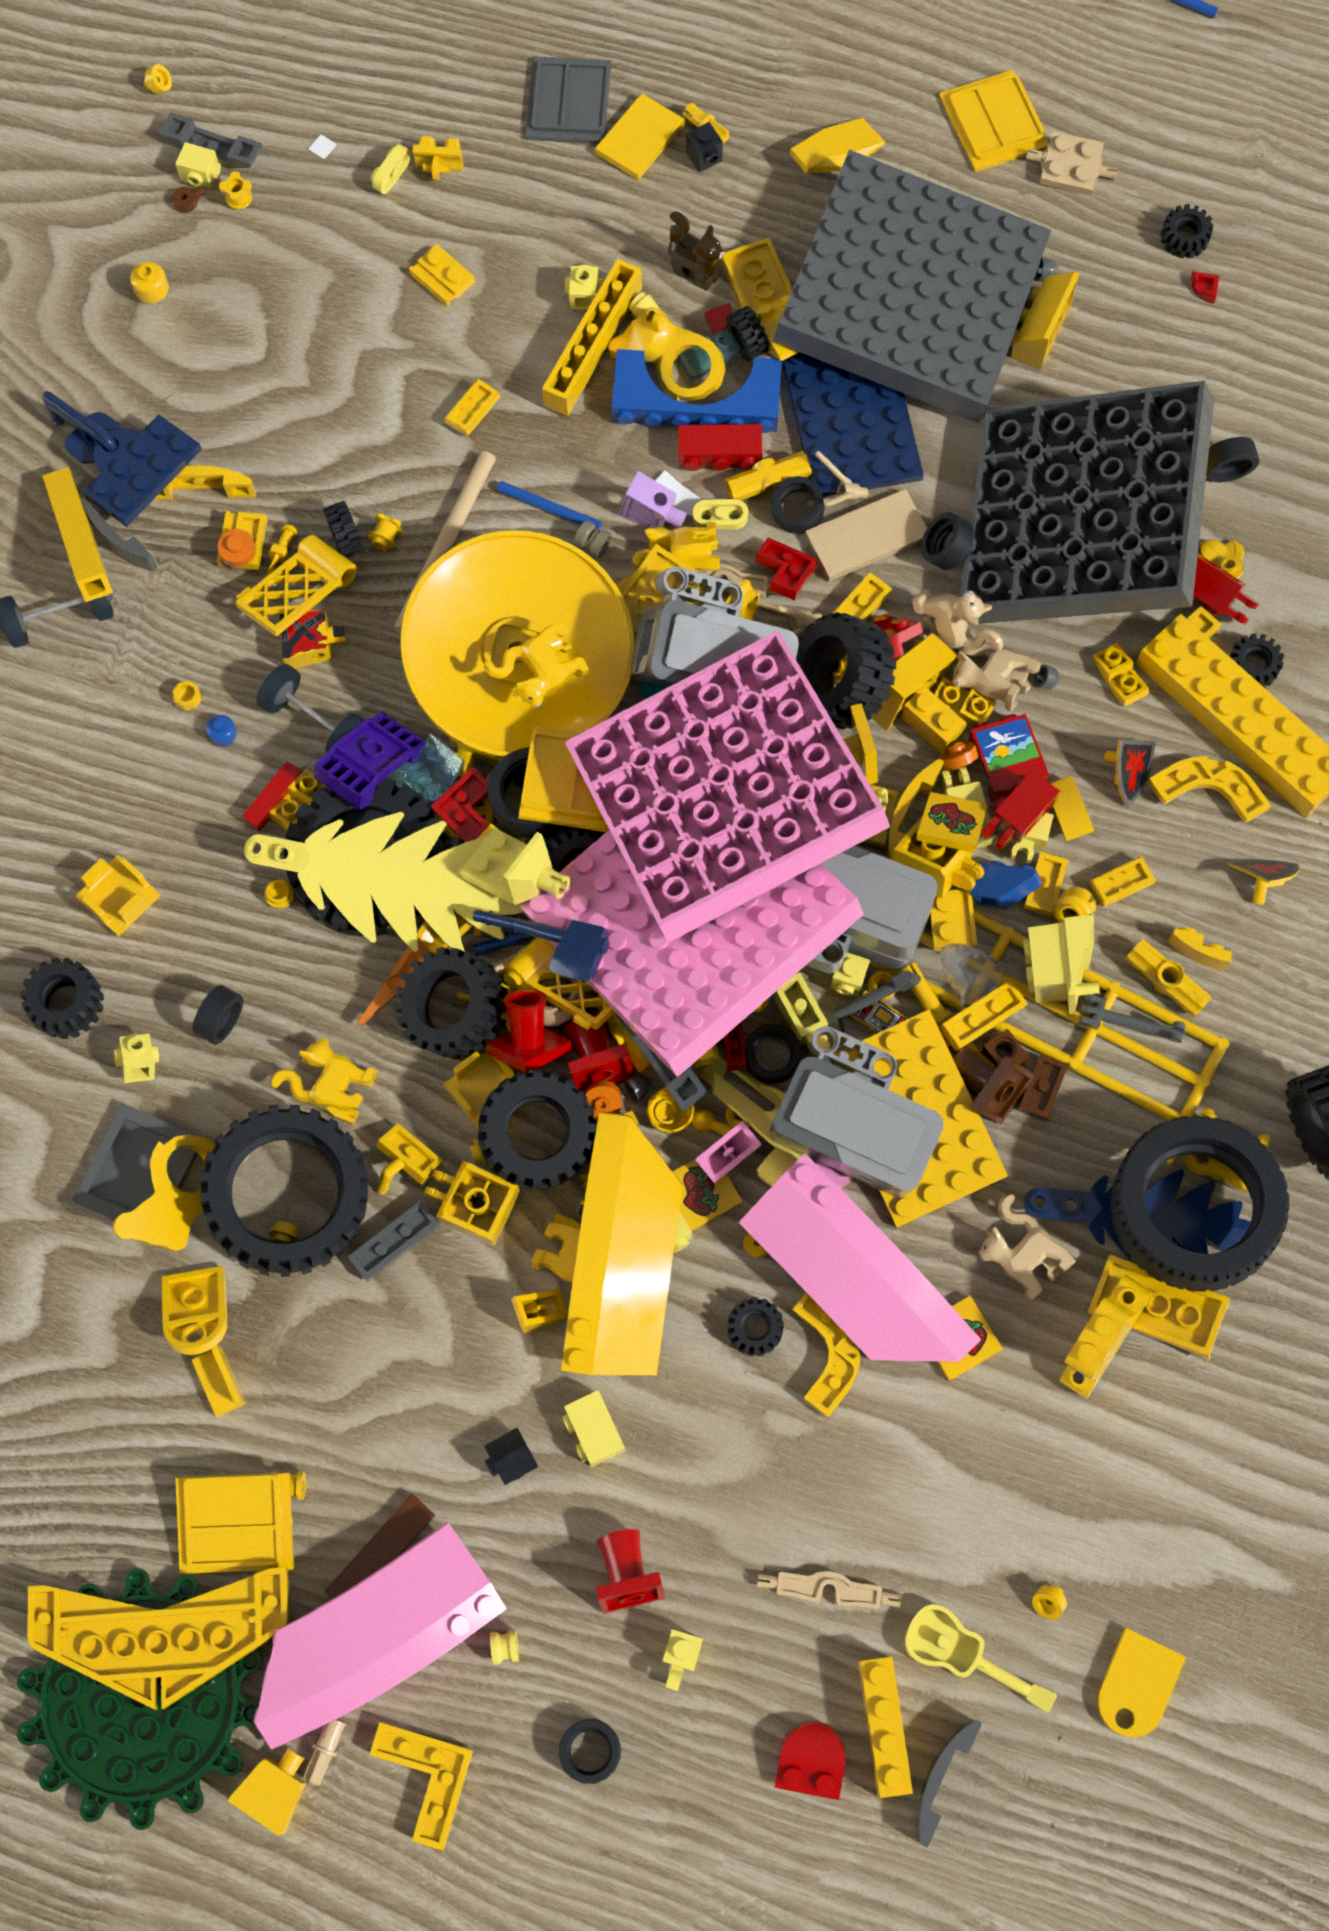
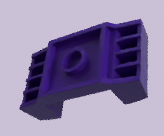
(366, 758)

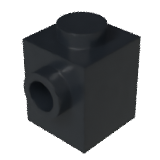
(704, 147)
(509, 1457)

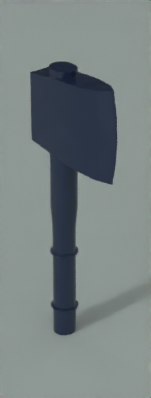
(578, 947)

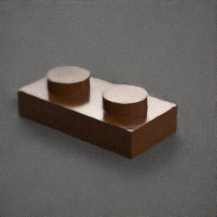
(1044, 1087)

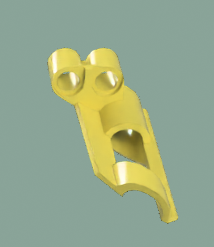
(760, 1120)

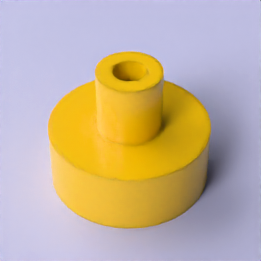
(157, 79)
(1049, 1602)

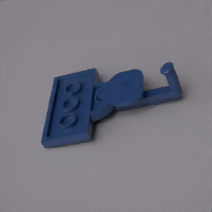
(130, 463)

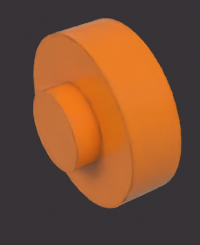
(236, 548)
(959, 755)
(604, 1097)

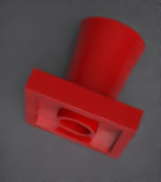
(528, 1042)
(596, 1057)
(625, 1569)

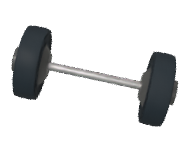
(14, 622)
(280, 689)

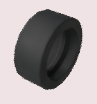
(1231, 459)
(793, 485)
(958, 545)
(218, 1014)
(786, 1035)
(569, 1766)

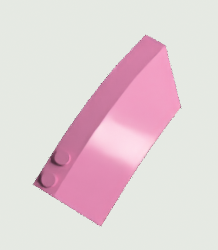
(855, 1270)
(373, 1636)

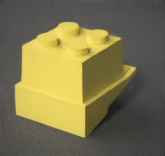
(1059, 959)

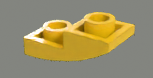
(1119, 674)
(968, 705)
(298, 792)
(1070, 810)
(1191, 945)

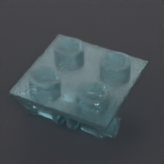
(432, 770)

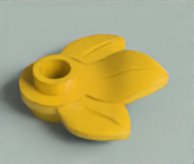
(1225, 556)

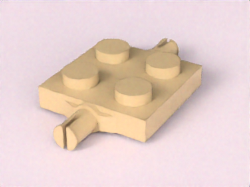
(1071, 163)

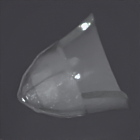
(971, 972)

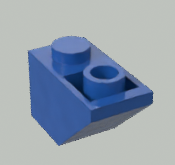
(1004, 885)

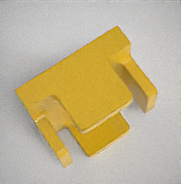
(116, 893)
(475, 1081)

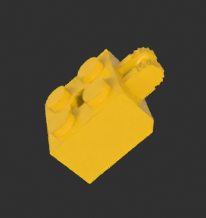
(943, 863)
(469, 1185)

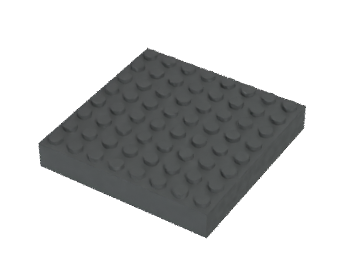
(913, 286)
(1090, 503)

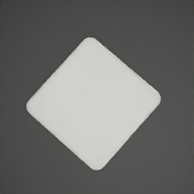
(322, 146)

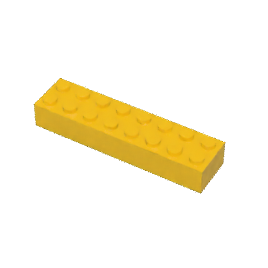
(1239, 713)

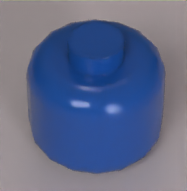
(221, 730)

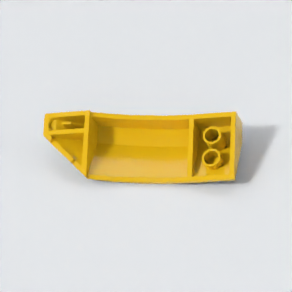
(622, 1255)

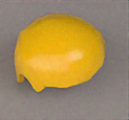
(666, 1114)

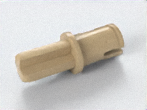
(323, 1752)

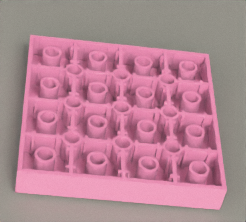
(726, 785)
(709, 980)

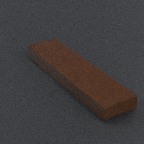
(385, 1545)

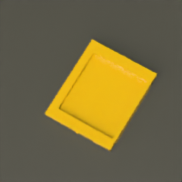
(994, 120)
(554, 786)
(234, 1522)

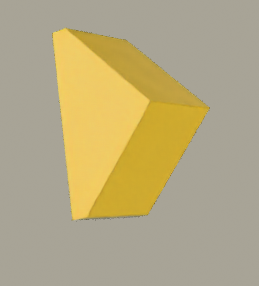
(539, 1309)

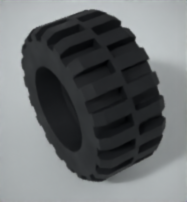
(867, 668)
(542, 1088)

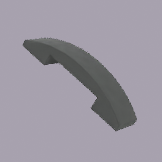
(229, 152)
(130, 550)
(685, 1088)
(927, 1820)

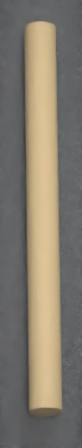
(456, 519)

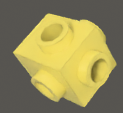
(582, 286)
(136, 1057)

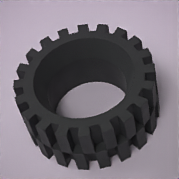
(483, 1009)
(1310, 1114)

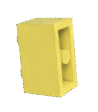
(594, 1429)

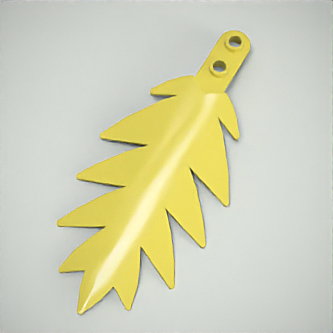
(357, 869)

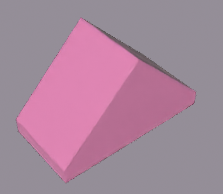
(728, 1152)

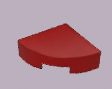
(1205, 285)
(717, 317)

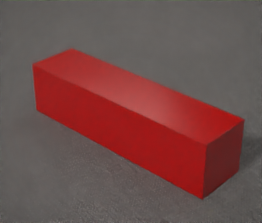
(274, 792)
(735, 1049)

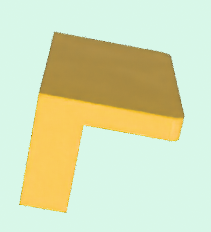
(218, 1381)

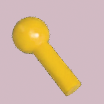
(705, 1121)

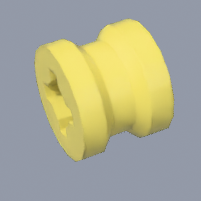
(504, 1647)

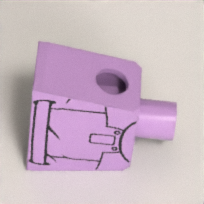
(650, 504)

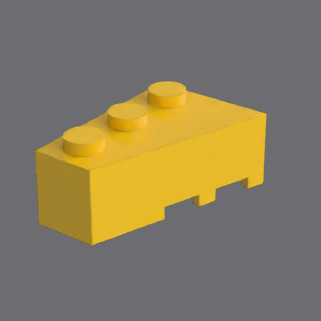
(922, 666)

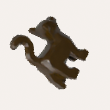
(694, 254)

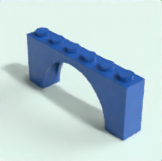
(640, 401)

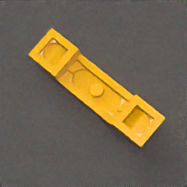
(210, 477)
(923, 783)

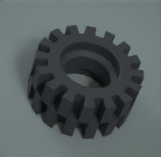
(1190, 218)
(747, 333)
(343, 528)
(1264, 649)
(765, 1310)

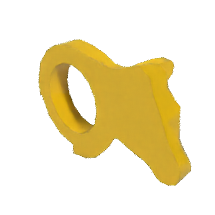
(662, 344)
(169, 1212)

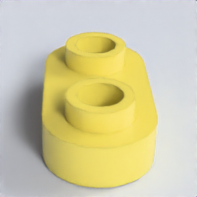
(391, 169)
(720, 513)

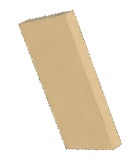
(866, 535)

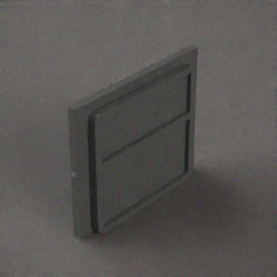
(568, 100)
(121, 1169)

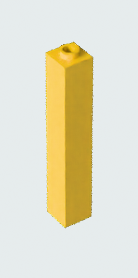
(77, 534)

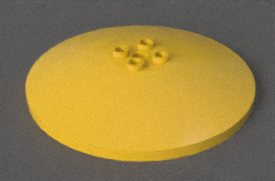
(500, 595)

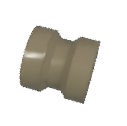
(592, 539)

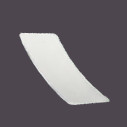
(685, 498)

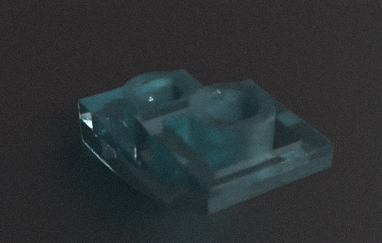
(697, 361)

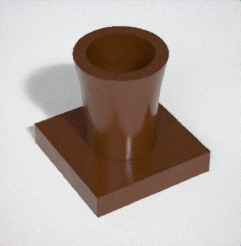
(997, 1085)

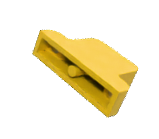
(1104, 1336)

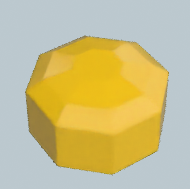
(187, 695)

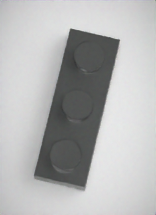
(394, 1241)

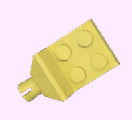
(514, 868)

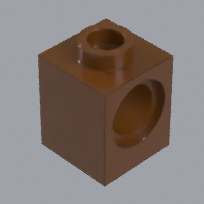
(1007, 1041)

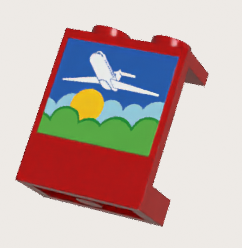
(1007, 753)

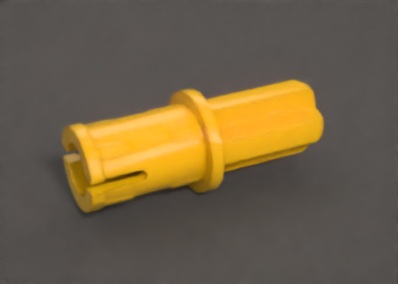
(699, 118)

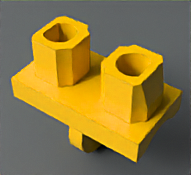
(438, 159)

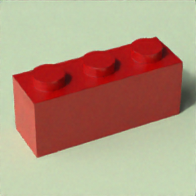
(719, 446)

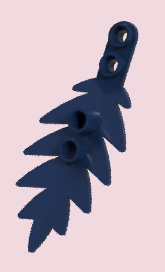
(1184, 1220)

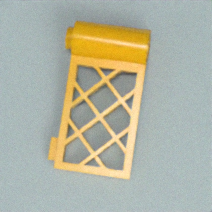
(316, 558)
(532, 967)

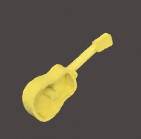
(941, 1641)

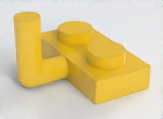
(406, 1154)

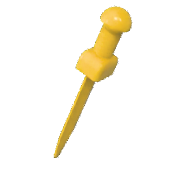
(278, 552)

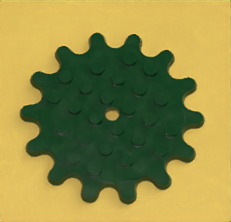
(132, 1750)

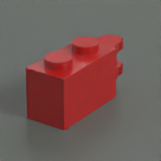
(1220, 590)
(1022, 808)

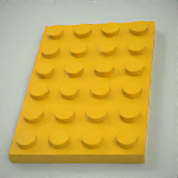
(928, 1075)

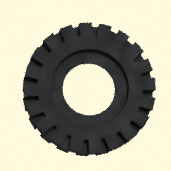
(331, 807)

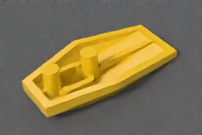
(830, 146)

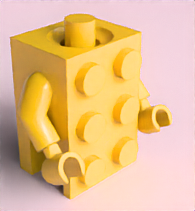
(640, 587)

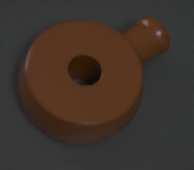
(186, 199)

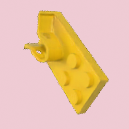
(1171, 1314)

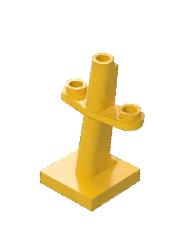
(862, 744)

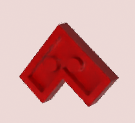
(791, 566)
(459, 804)

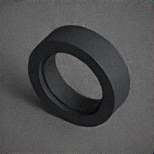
(501, 776)

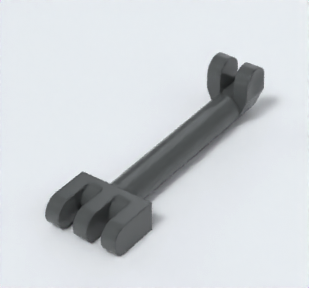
(899, 982)
(1099, 1014)

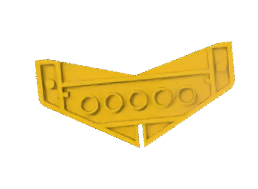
(180, 1644)

